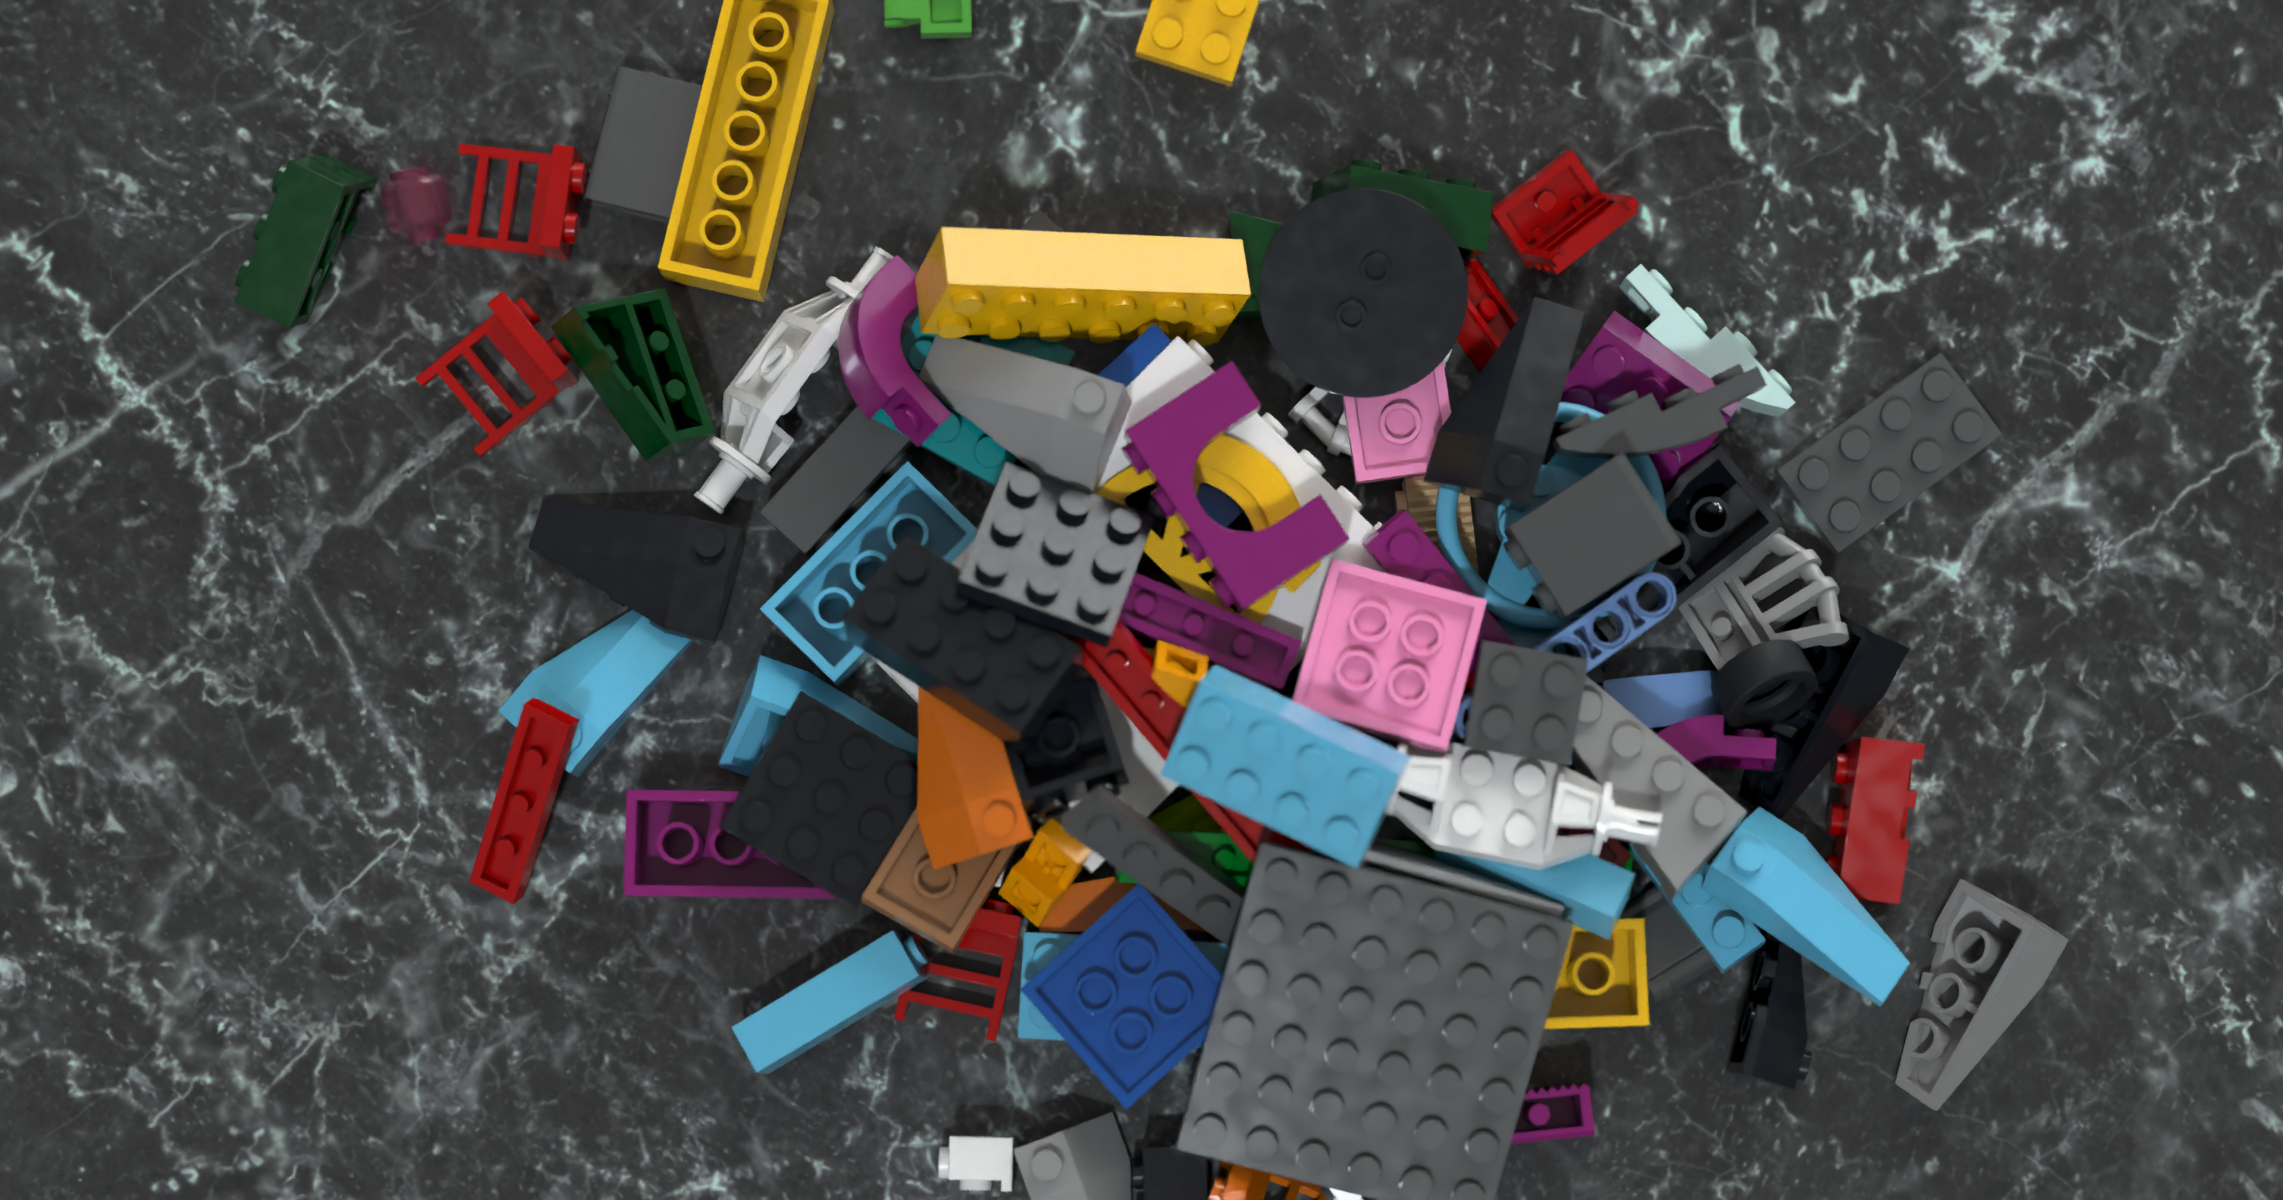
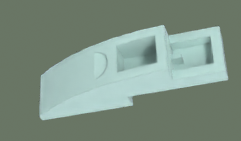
(1684, 335)

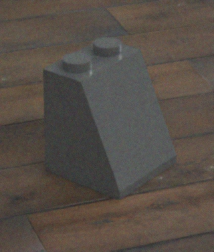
(1590, 537)

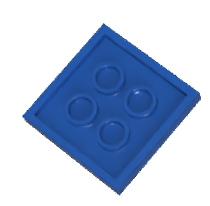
(1129, 995)

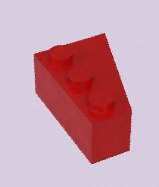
(1872, 816)

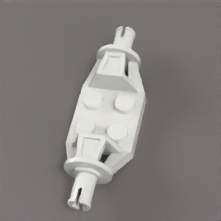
(771, 385)
(1511, 807)

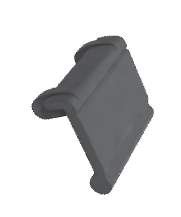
(1672, 950)

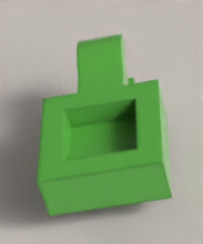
(935, 17)

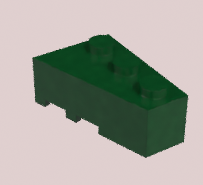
(300, 237)

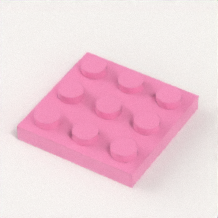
(1389, 655)

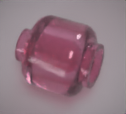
(416, 203)

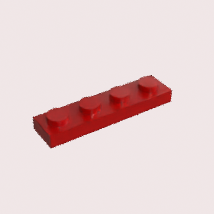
(524, 800)

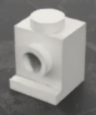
(978, 1161)

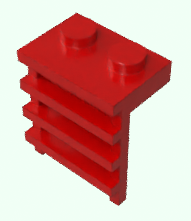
(555, 203)
(1559, 215)
(536, 361)
(992, 933)

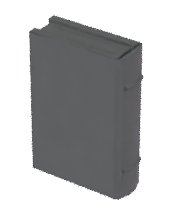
(642, 145)

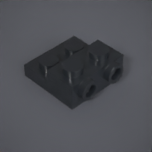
(1069, 754)

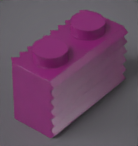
(1555, 1114)

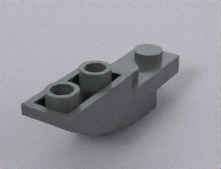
(1642, 429)

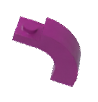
(874, 357)
(1704, 745)

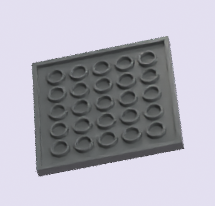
(1372, 1030)

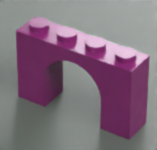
(1243, 563)

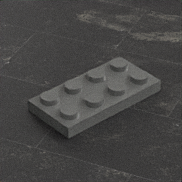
(1888, 453)

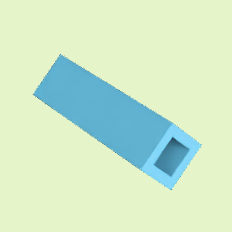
(1586, 886)
(831, 1001)

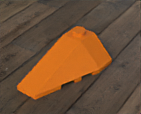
(964, 787)

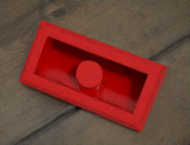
(1486, 317)

